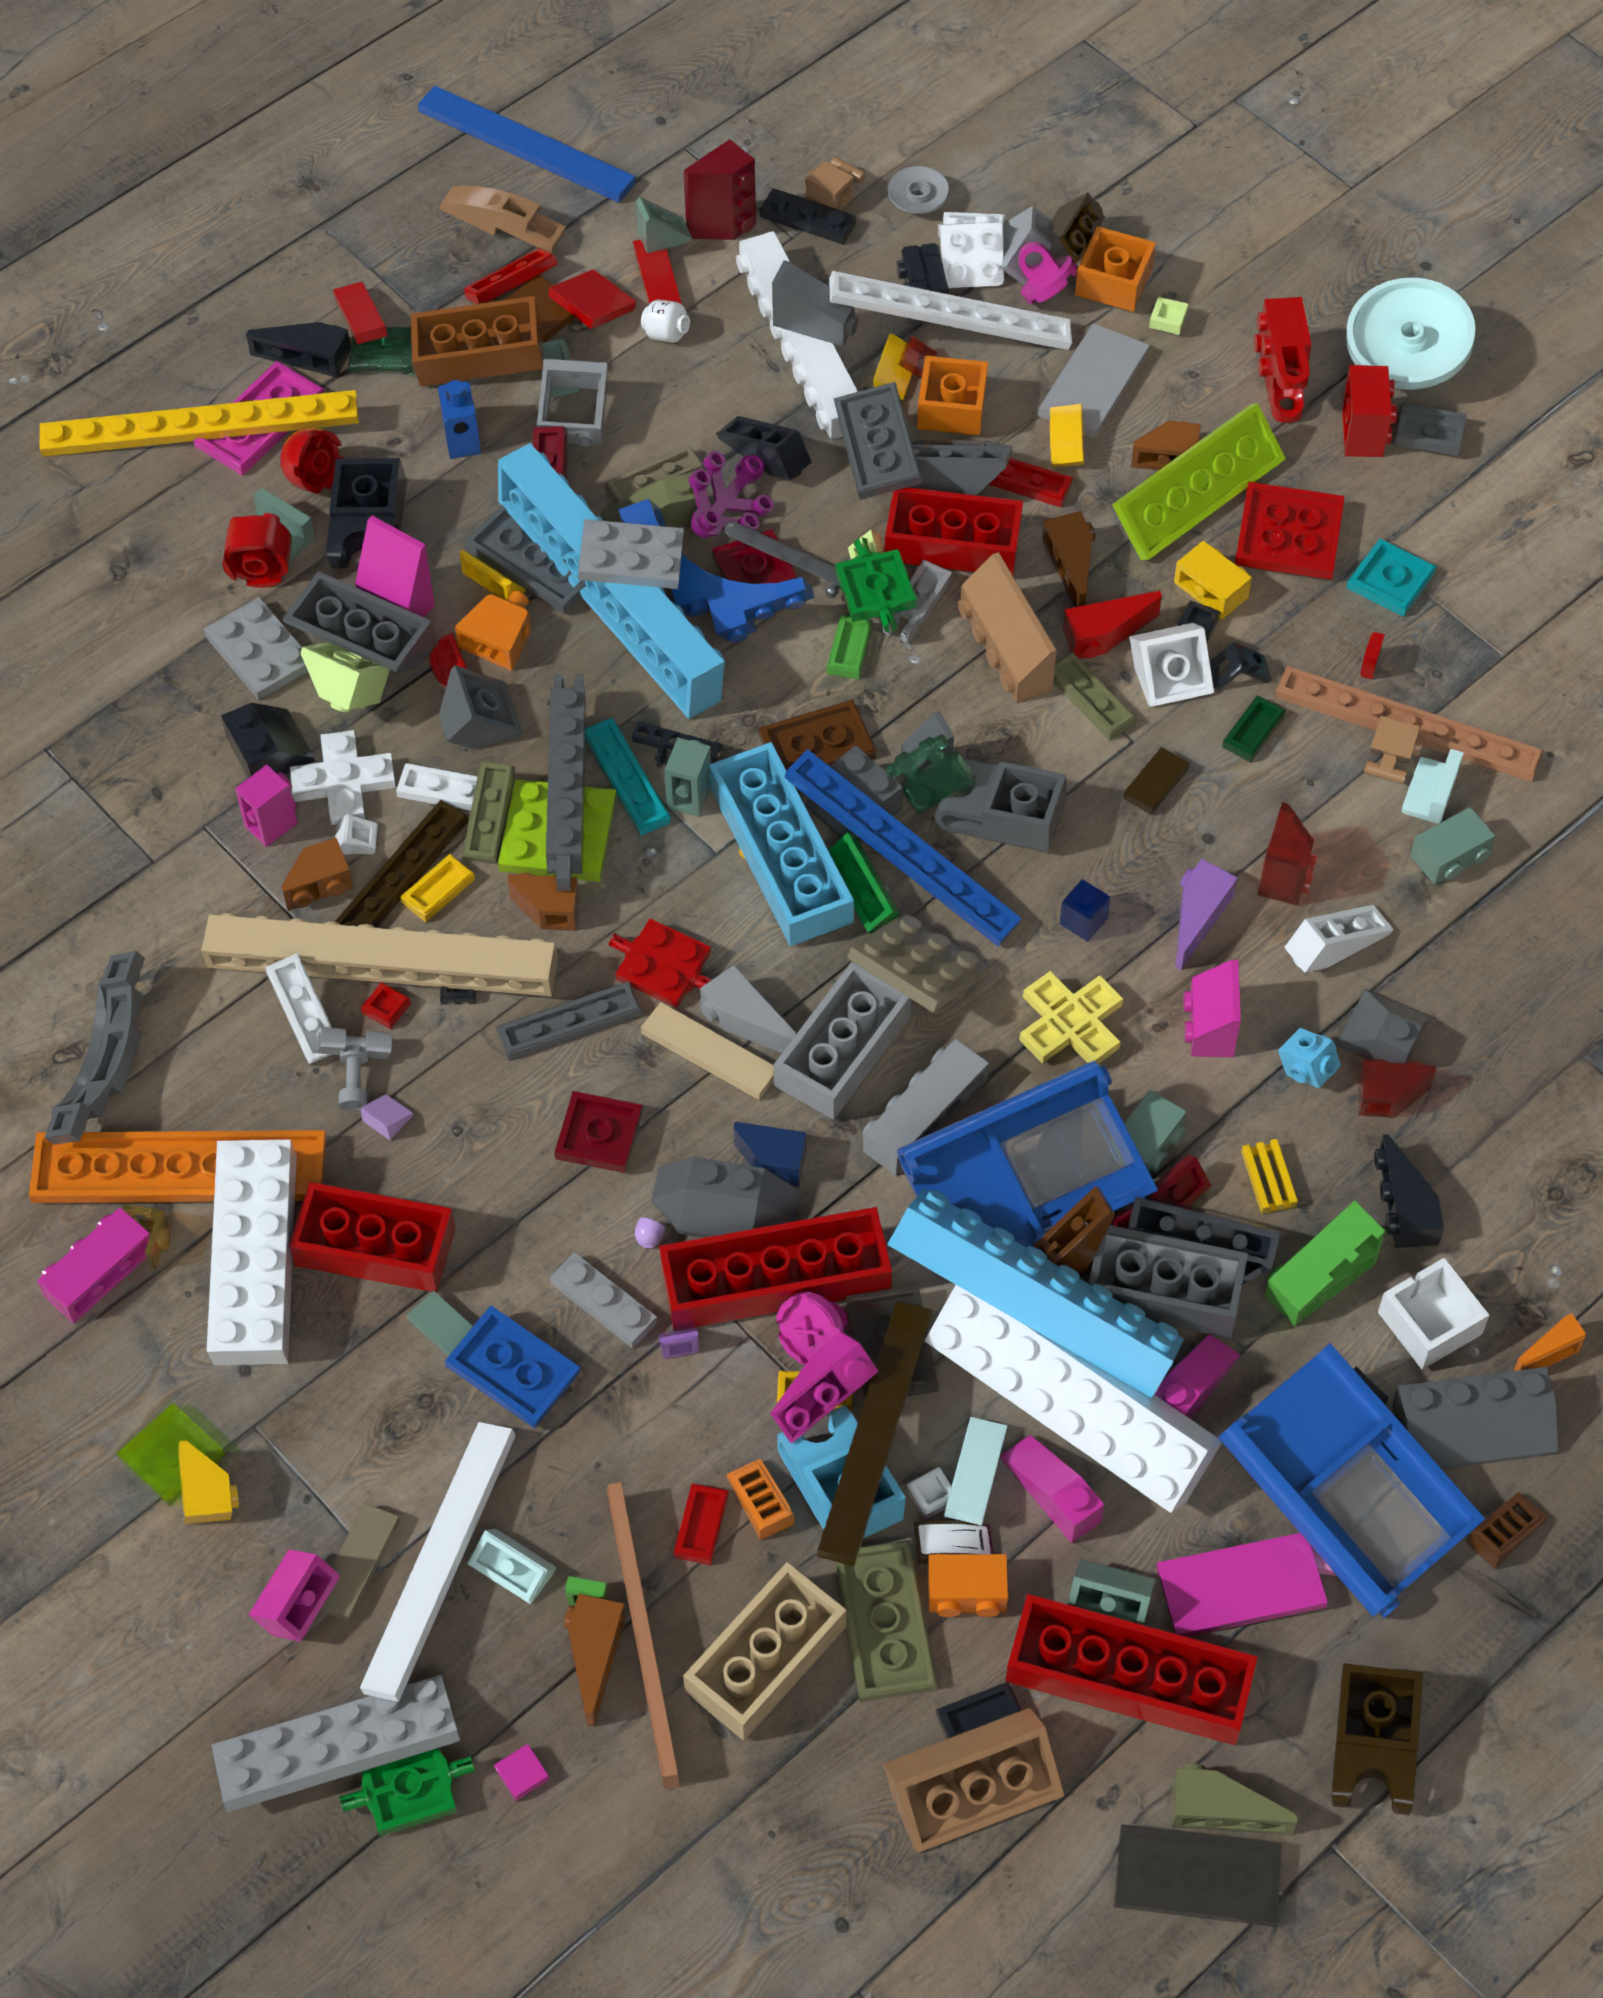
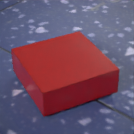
(1372, 655)
(385, 1005)

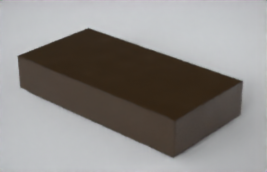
(1156, 780)

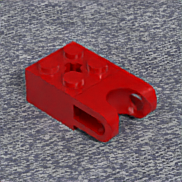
(1284, 354)

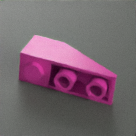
(822, 1385)

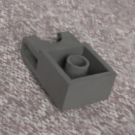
(1007, 805)

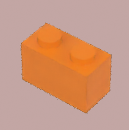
(967, 1584)

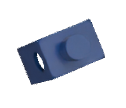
(458, 407)

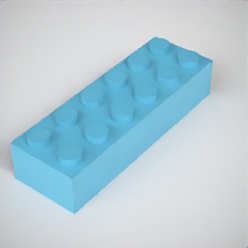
(781, 844)

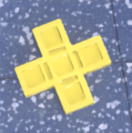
(1071, 1019)

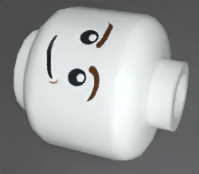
(665, 321)

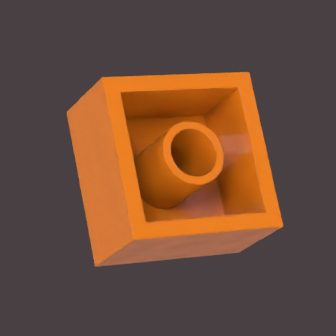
(1115, 268)
(952, 395)

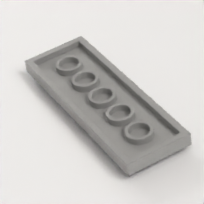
(333, 1744)

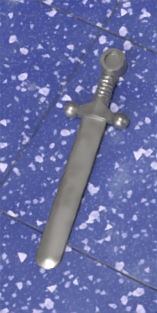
(786, 554)

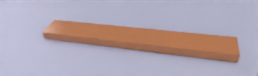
(1438, 732)
(642, 1637)

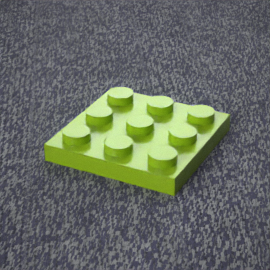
(526, 828)

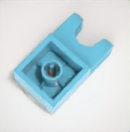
(819, 1468)

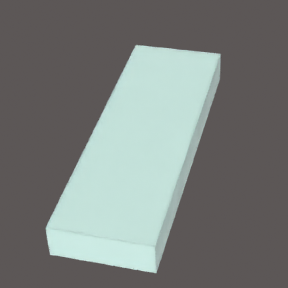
(975, 1471)

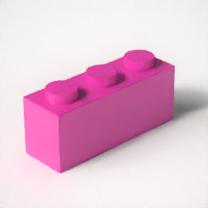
(95, 1265)

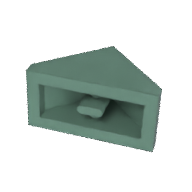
(659, 227)

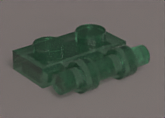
(936, 781)

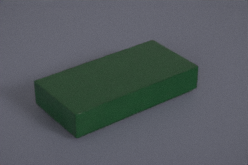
(1253, 728)

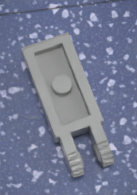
(928, 586)

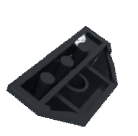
(1208, 1228)

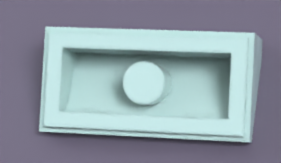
(511, 1565)

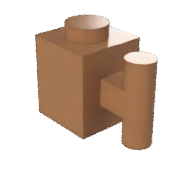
(833, 183)
(1394, 742)

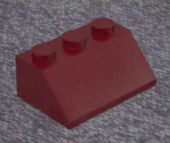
(720, 194)

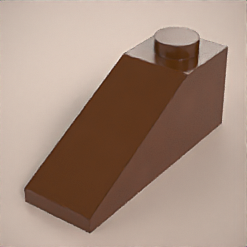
(1069, 547)
(1078, 1233)

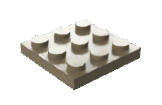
(918, 962)

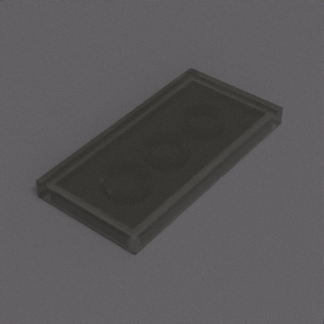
(1198, 1875)

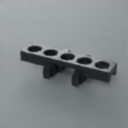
(664, 743)

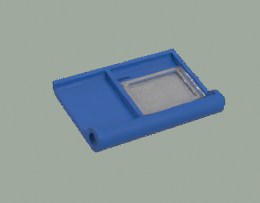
(1351, 1480)

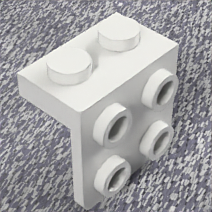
(972, 252)

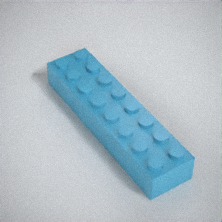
(1037, 1291)

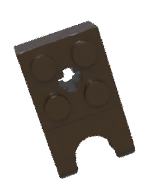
(1373, 1745)

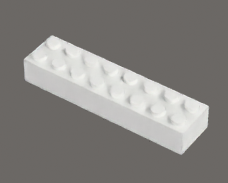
(1097, 1413)

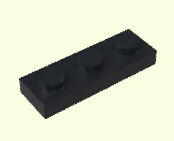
(808, 216)

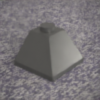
(477, 710)
(1383, 1029)

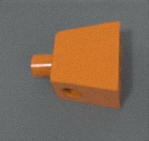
(496, 629)

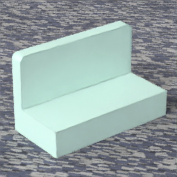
(1432, 787)

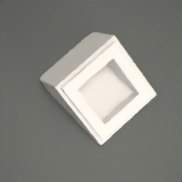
(356, 835)

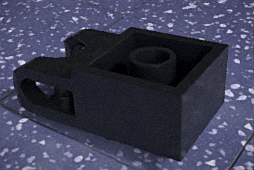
(358, 492)

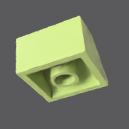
(344, 677)

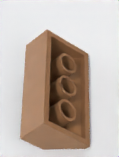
(1008, 630)
(974, 1779)

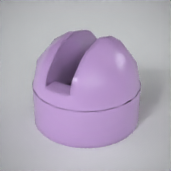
(649, 1232)

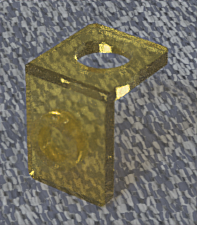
(160, 1233)

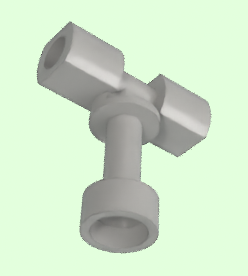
(353, 1052)

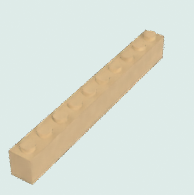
(383, 954)

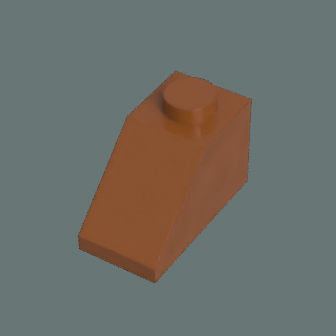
(1164, 444)

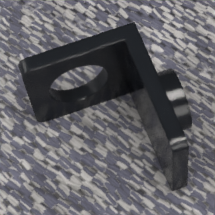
(1241, 661)

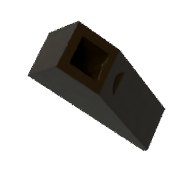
(1076, 224)

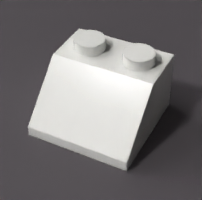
(1172, 664)

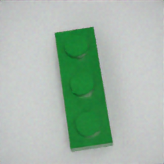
(865, 886)

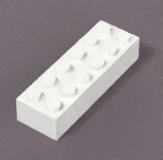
(252, 1252)

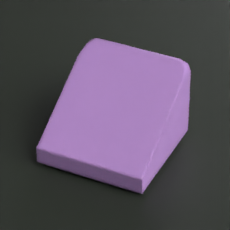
(385, 1116)

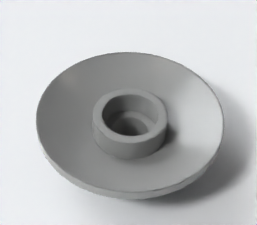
(918, 189)

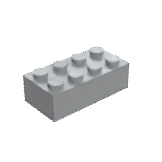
(841, 1041)

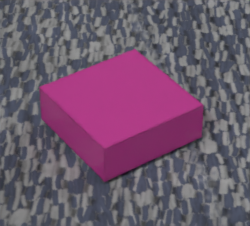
(521, 1772)

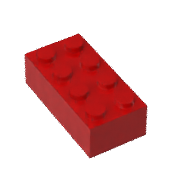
(953, 528)
(372, 1237)

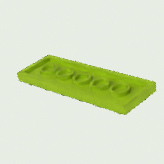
(1198, 482)

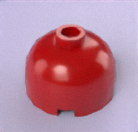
(310, 459)

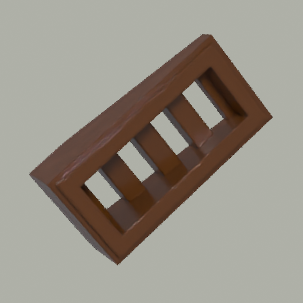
(1487, 1547)

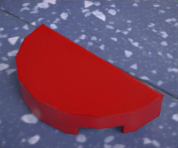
(445, 657)

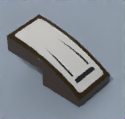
(951, 1538)

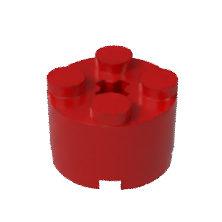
(257, 550)

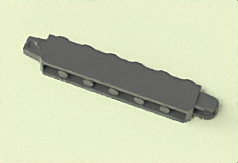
(566, 781)

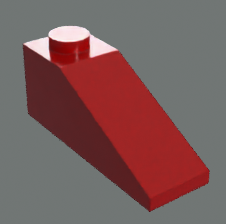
(1104, 625)

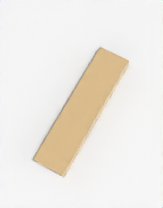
(709, 1050)

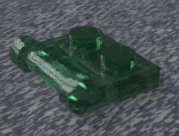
(384, 354)

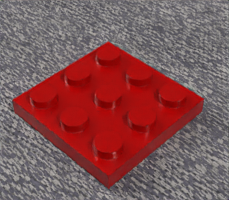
(1289, 530)

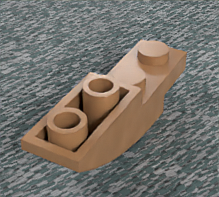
(497, 209)

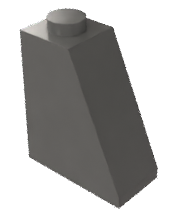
(805, 307)

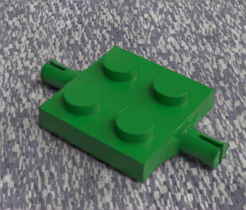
(875, 585)
(408, 1790)

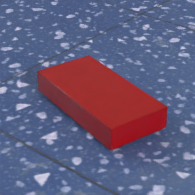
(701, 1524)

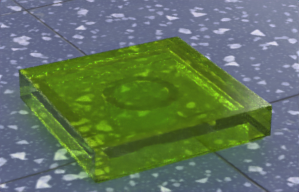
(155, 1456)

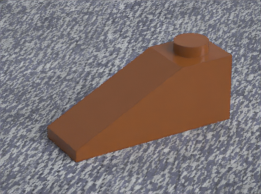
(594, 1637)

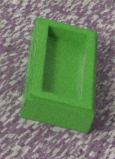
(849, 647)

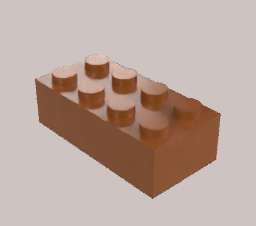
(477, 341)

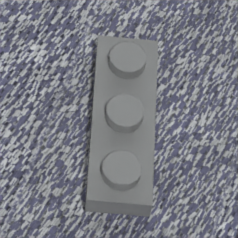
(603, 1300)

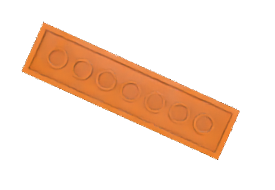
(153, 1165)

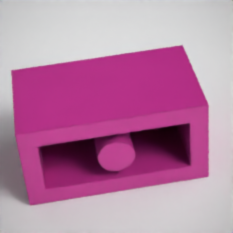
(267, 805)
(294, 1595)

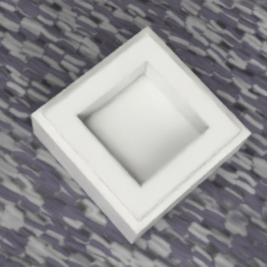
(930, 1492)

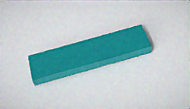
(626, 777)

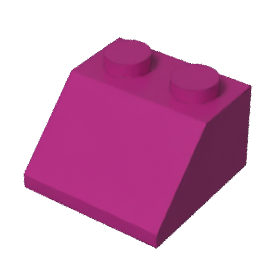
(1213, 1011)

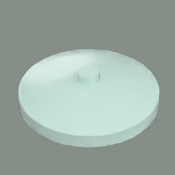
(1413, 329)

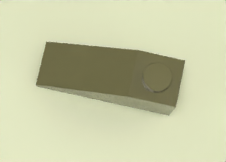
(670, 494)
(1219, 1803)

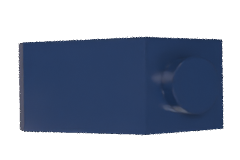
(773, 1149)

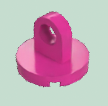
(1047, 277)
(808, 1324)

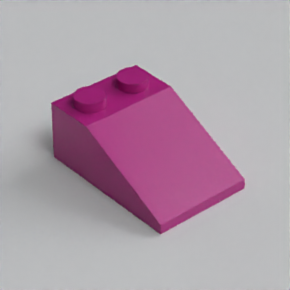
(395, 568)

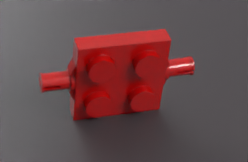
(662, 962)

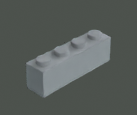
(926, 1104)

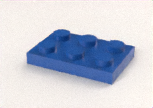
(512, 1366)

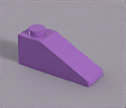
(1203, 900)

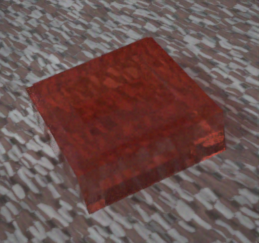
(914, 356)

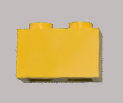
(1212, 579)

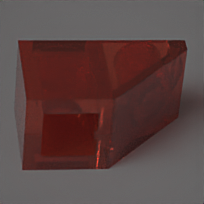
(1392, 1087)

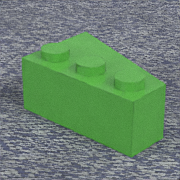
(1326, 1264)

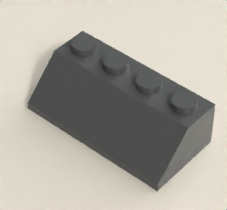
(362, 624)
(1172, 1279)
(1481, 1417)

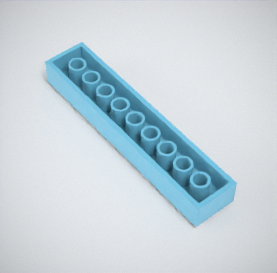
(637, 615)

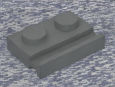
(1430, 429)

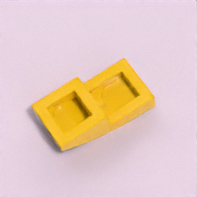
(1067, 435)

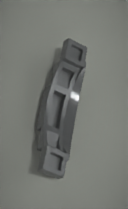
(109, 1051)

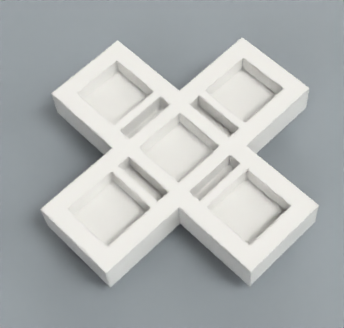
(342, 776)

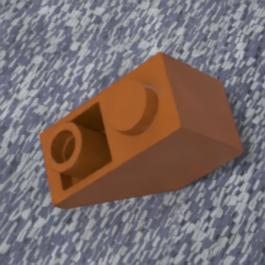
(317, 875)
(543, 903)

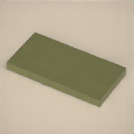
(886, 1623)

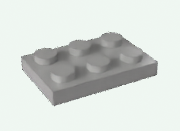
(630, 554)
(257, 648)

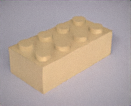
(765, 1651)

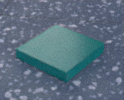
(1391, 577)

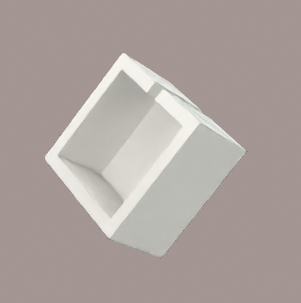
(1438, 1316)

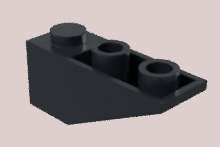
(1411, 1202)

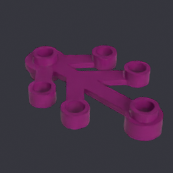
(707, 519)

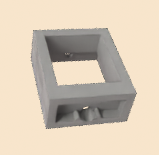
(581, 376)

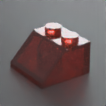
(1288, 860)

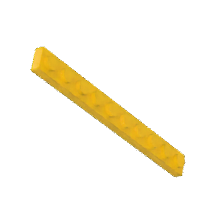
(198, 422)

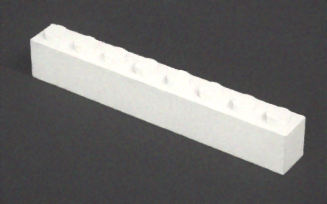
(813, 360)

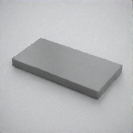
(1096, 376)

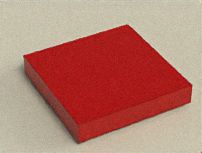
(592, 298)

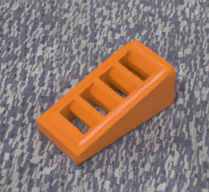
(1556, 1345)
(773, 1523)

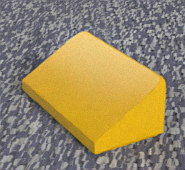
(888, 368)
(488, 576)

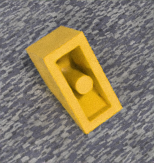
(204, 1487)

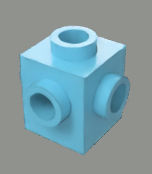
(1309, 1058)

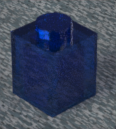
(1084, 910)

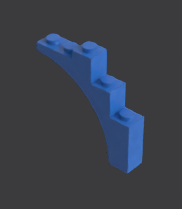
(731, 602)

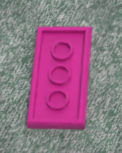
(244, 451)
(1241, 1585)

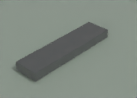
(568, 1021)

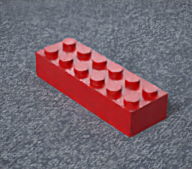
(765, 1266)
(1131, 1669)

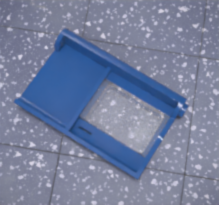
(1033, 1156)

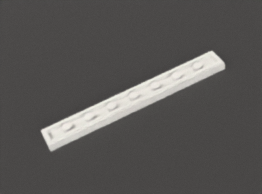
(950, 310)
(437, 1562)

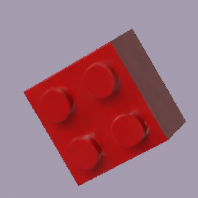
(1367, 411)

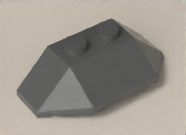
(959, 464)
(722, 1197)

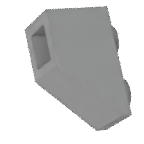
(1025, 228)

